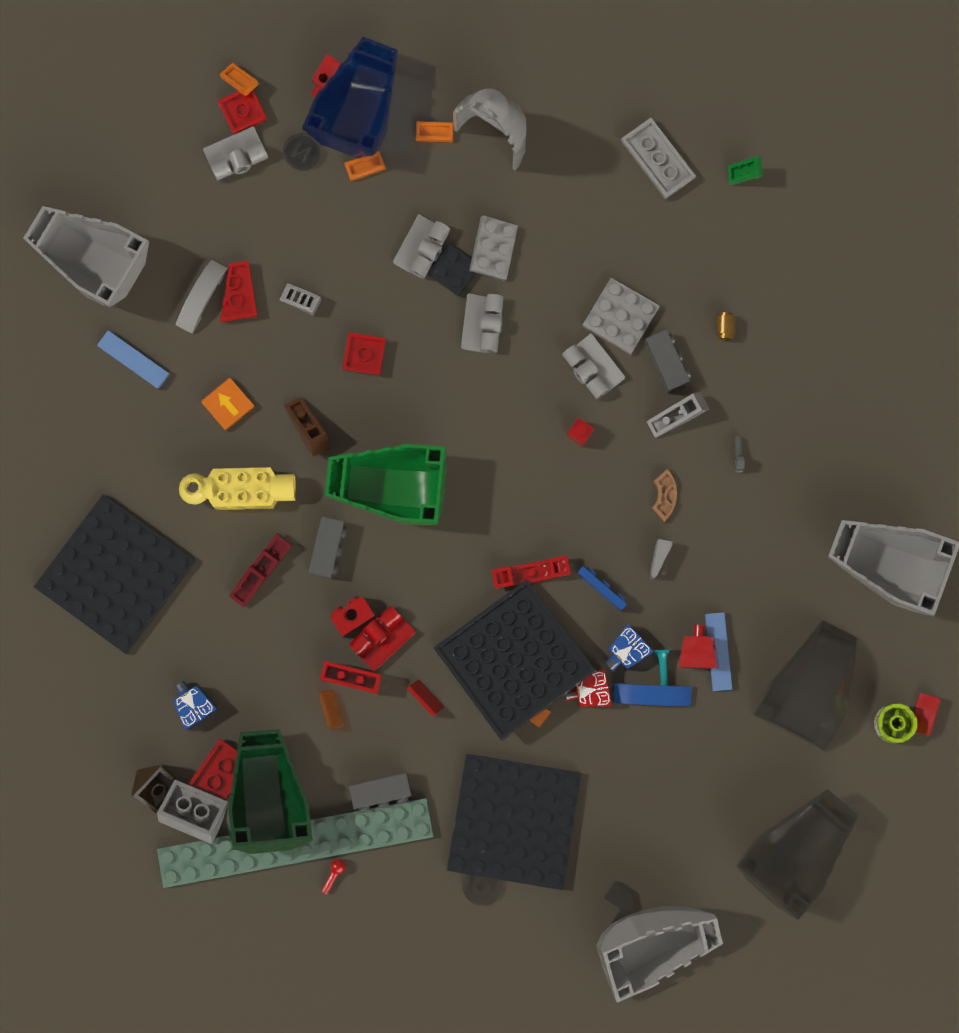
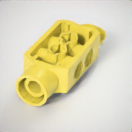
(239, 488)

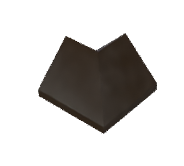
(152, 786)

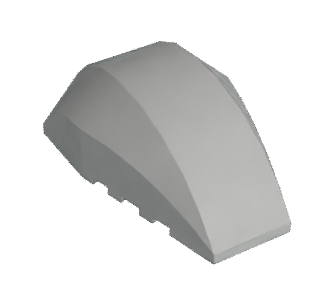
(90, 253)
(896, 562)
(653, 945)

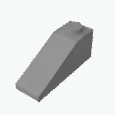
(678, 414)

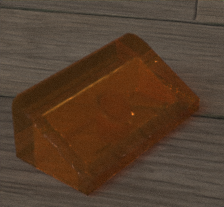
(331, 709)

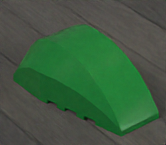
(392, 482)

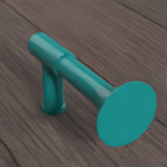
(662, 656)

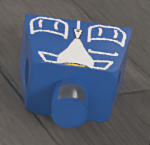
(627, 649)
(192, 705)

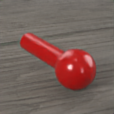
(337, 867)

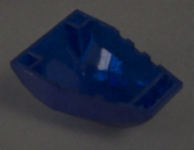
(356, 101)

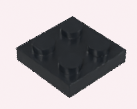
(452, 270)

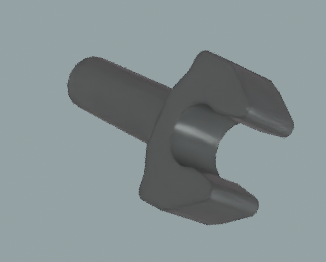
(739, 458)

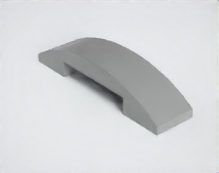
(200, 296)

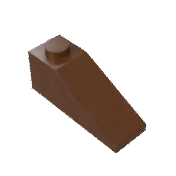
(307, 427)

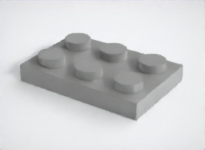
(493, 248)

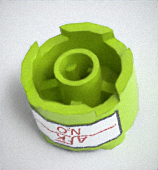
(903, 716)

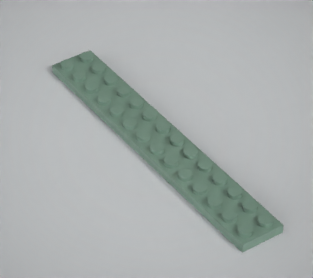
(330, 837)

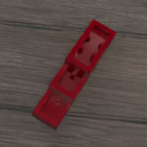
(260, 570)

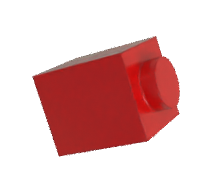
(580, 432)

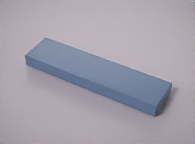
(133, 359)
(716, 628)

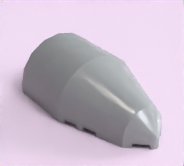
(500, 112)

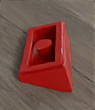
(425, 697)
(925, 712)

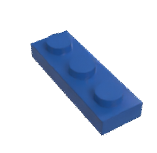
(602, 587)

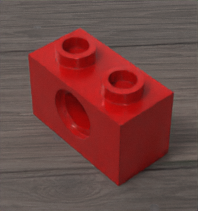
(346, 626)

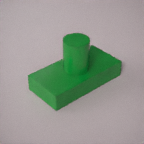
(745, 170)

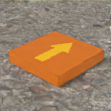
(227, 404)

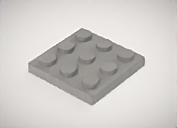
(620, 316)

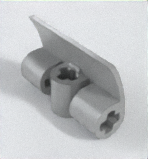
(235, 153)
(421, 246)
(482, 323)
(593, 366)

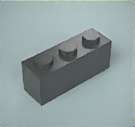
(667, 361)
(327, 548)
(380, 792)

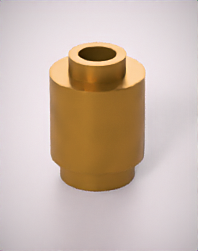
(725, 326)

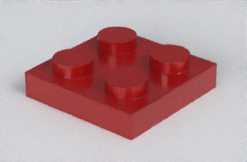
(242, 111)
(364, 354)

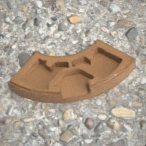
(666, 496)

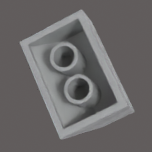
(192, 811)

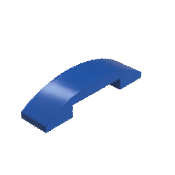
(652, 694)

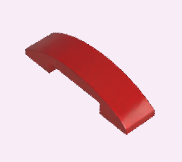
(533, 572)

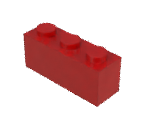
(351, 677)

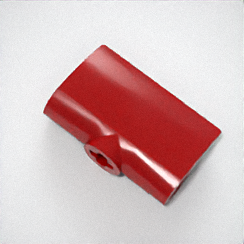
(382, 638)

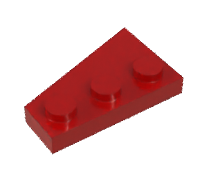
(239, 294)

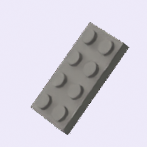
(658, 158)

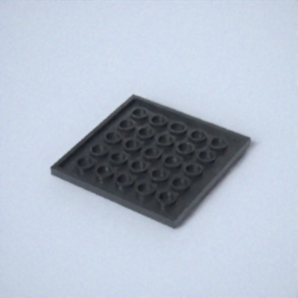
(114, 574)
(514, 660)
(514, 822)

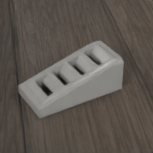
(310, 310)
(661, 551)

